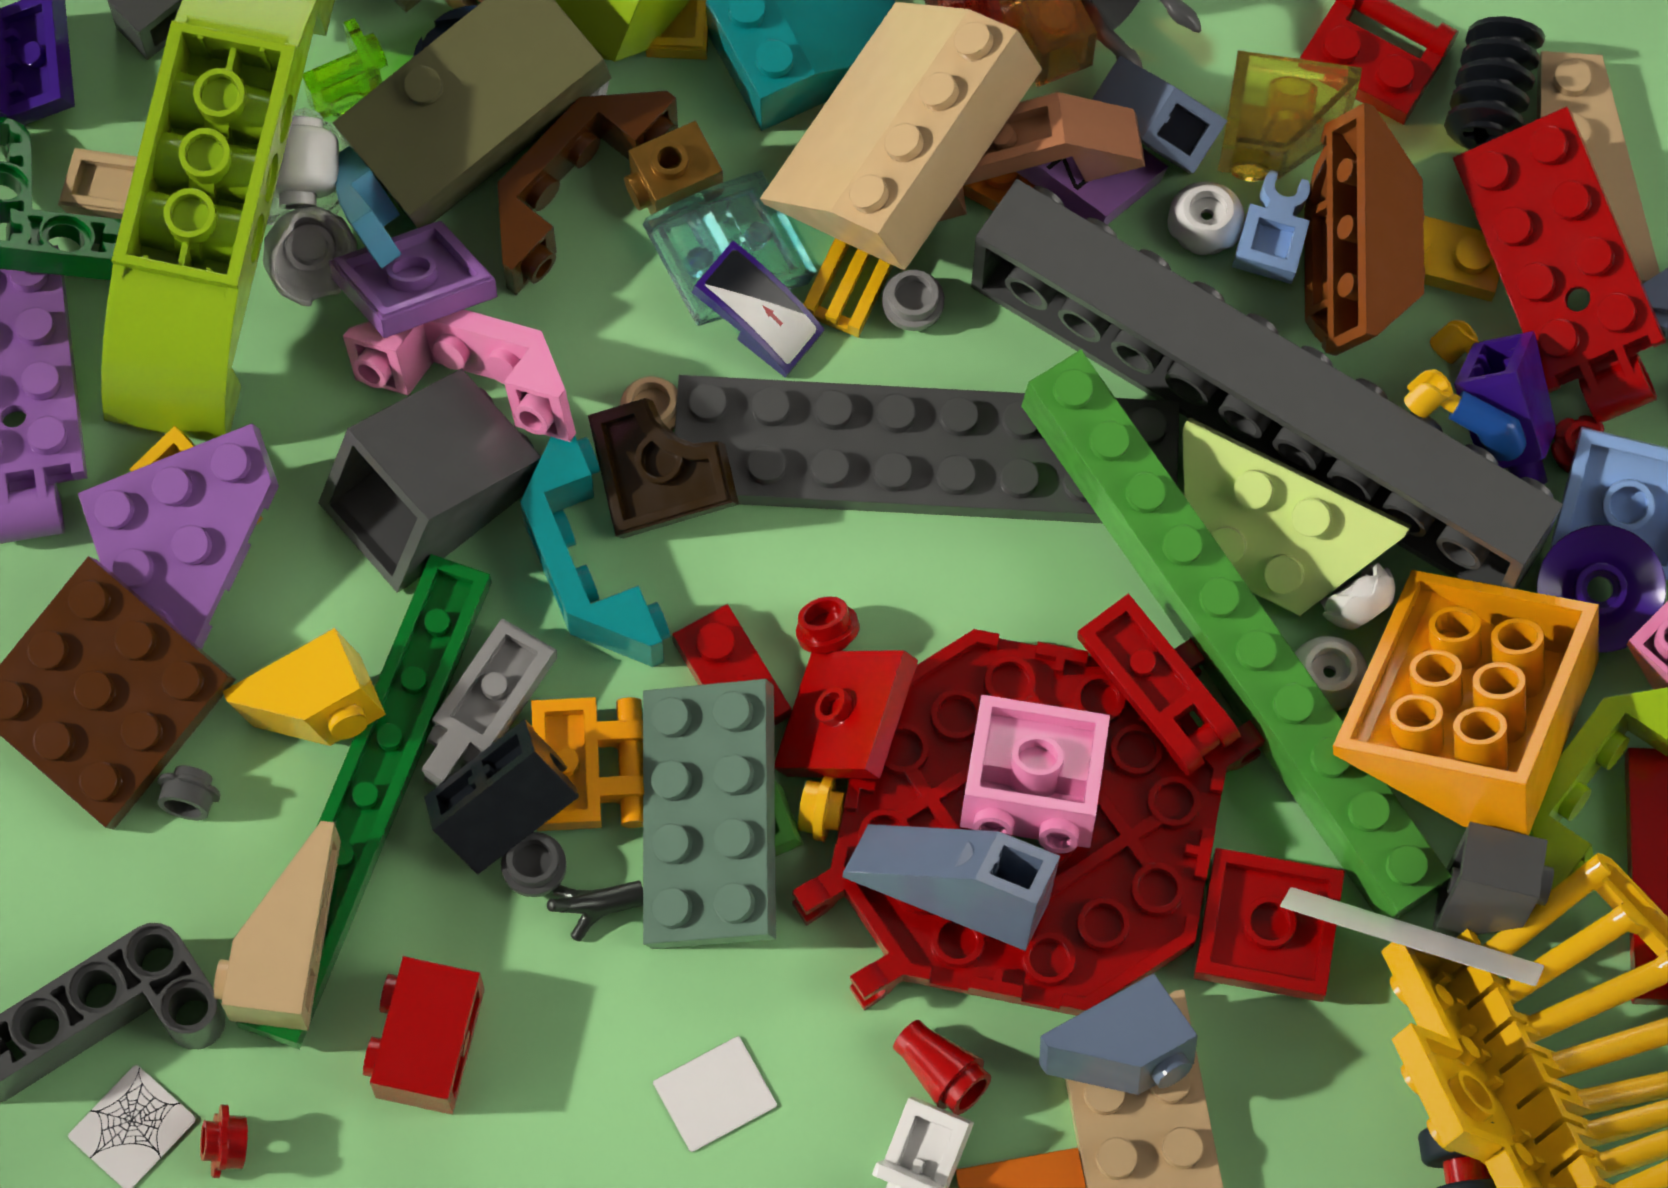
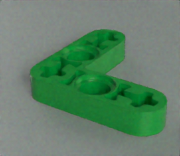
(30, 230)

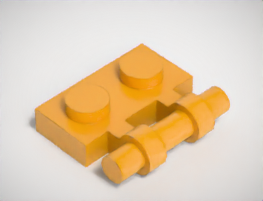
(576, 735)

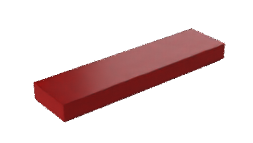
(1647, 845)

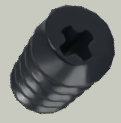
(1493, 80)

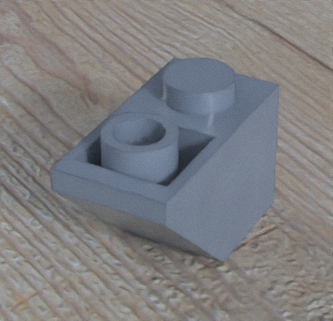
(1166, 116)

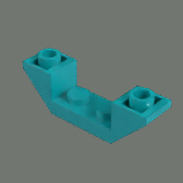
(617, 622)

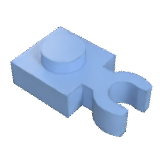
(1273, 233)

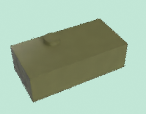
(471, 102)

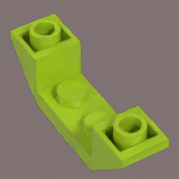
(1595, 745)

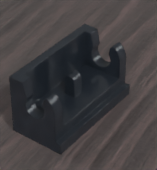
(500, 797)

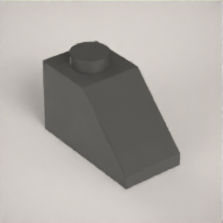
(1493, 882)

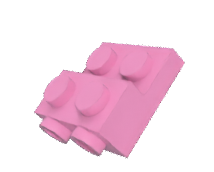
(1035, 772)

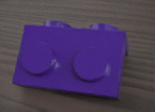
(34, 60)

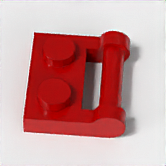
(1389, 75)

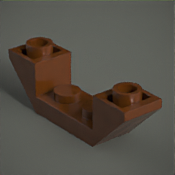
(571, 141)

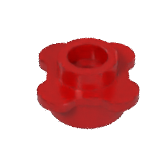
(224, 1141)

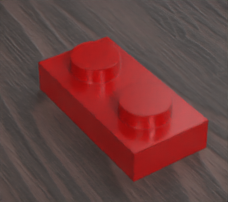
(722, 653)

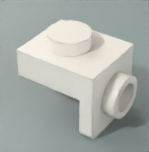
(924, 1147)

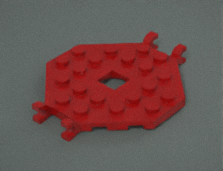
(1112, 906)

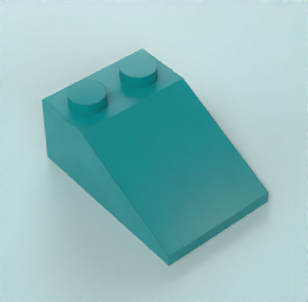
(790, 51)

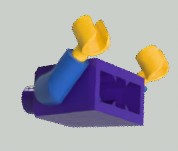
(1498, 396)

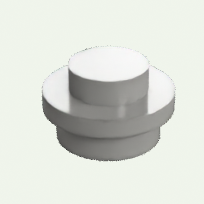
(913, 300)

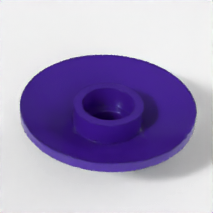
(1622, 560)

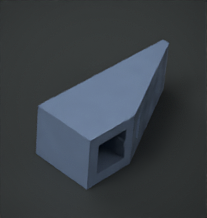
(960, 875)

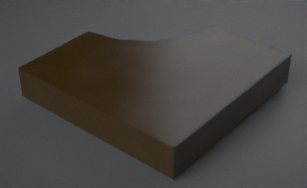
(653, 473)

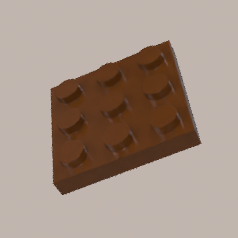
(104, 692)

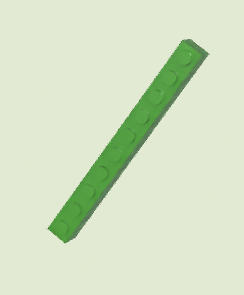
(1234, 634)

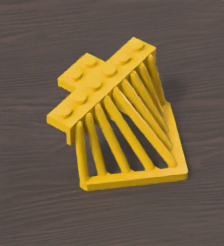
(1480, 1061)

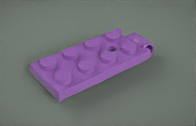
(41, 383)

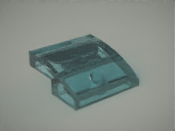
(701, 227)

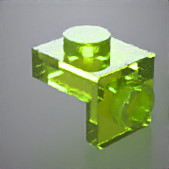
(346, 80)

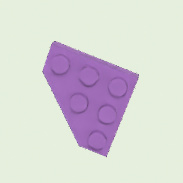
(184, 525)

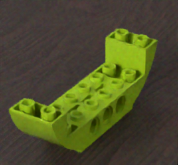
(201, 210)

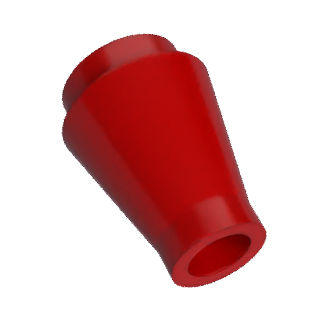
(944, 1069)

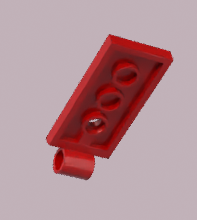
(1559, 235)

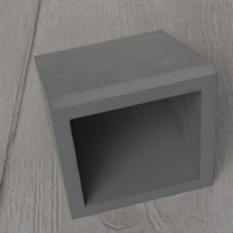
(426, 476)

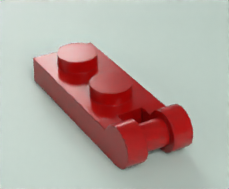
(1157, 682)

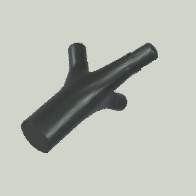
(595, 903)

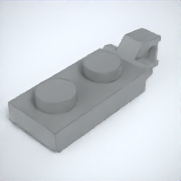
(486, 699)

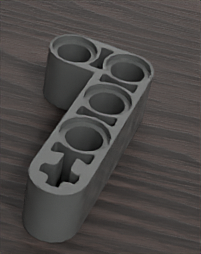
(135, 994)

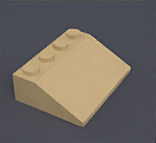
(905, 129)

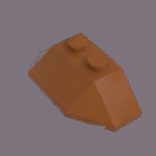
(1361, 232)

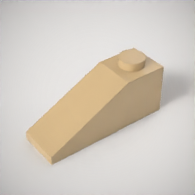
(281, 944)

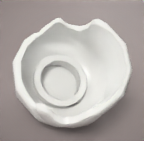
(300, 252)

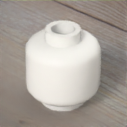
(308, 164)

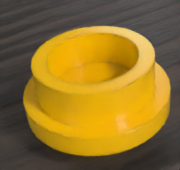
(821, 808)

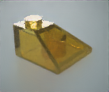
(1280, 112)

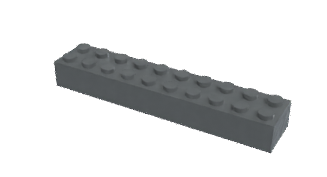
(1258, 386)

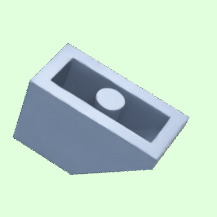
(1123, 1042)

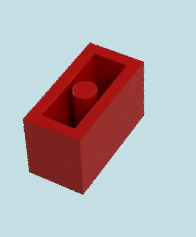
(424, 1035)

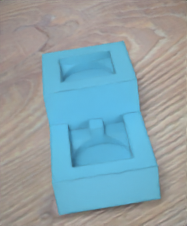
(366, 206)

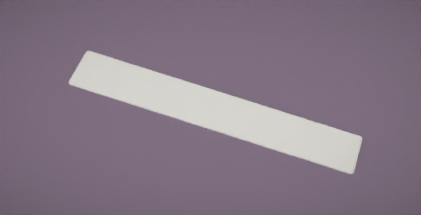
(1412, 936)

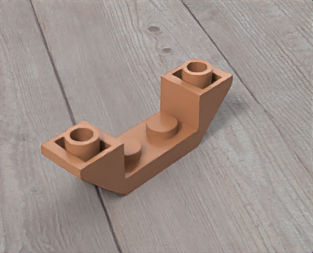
(1059, 126)

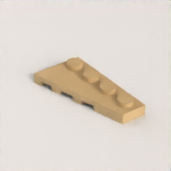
(1584, 87)

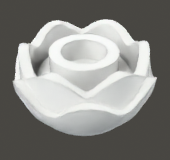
(1203, 235)
(1360, 599)
(1343, 659)

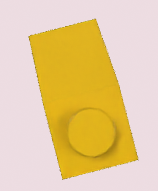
(310, 693)

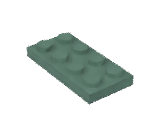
(709, 814)

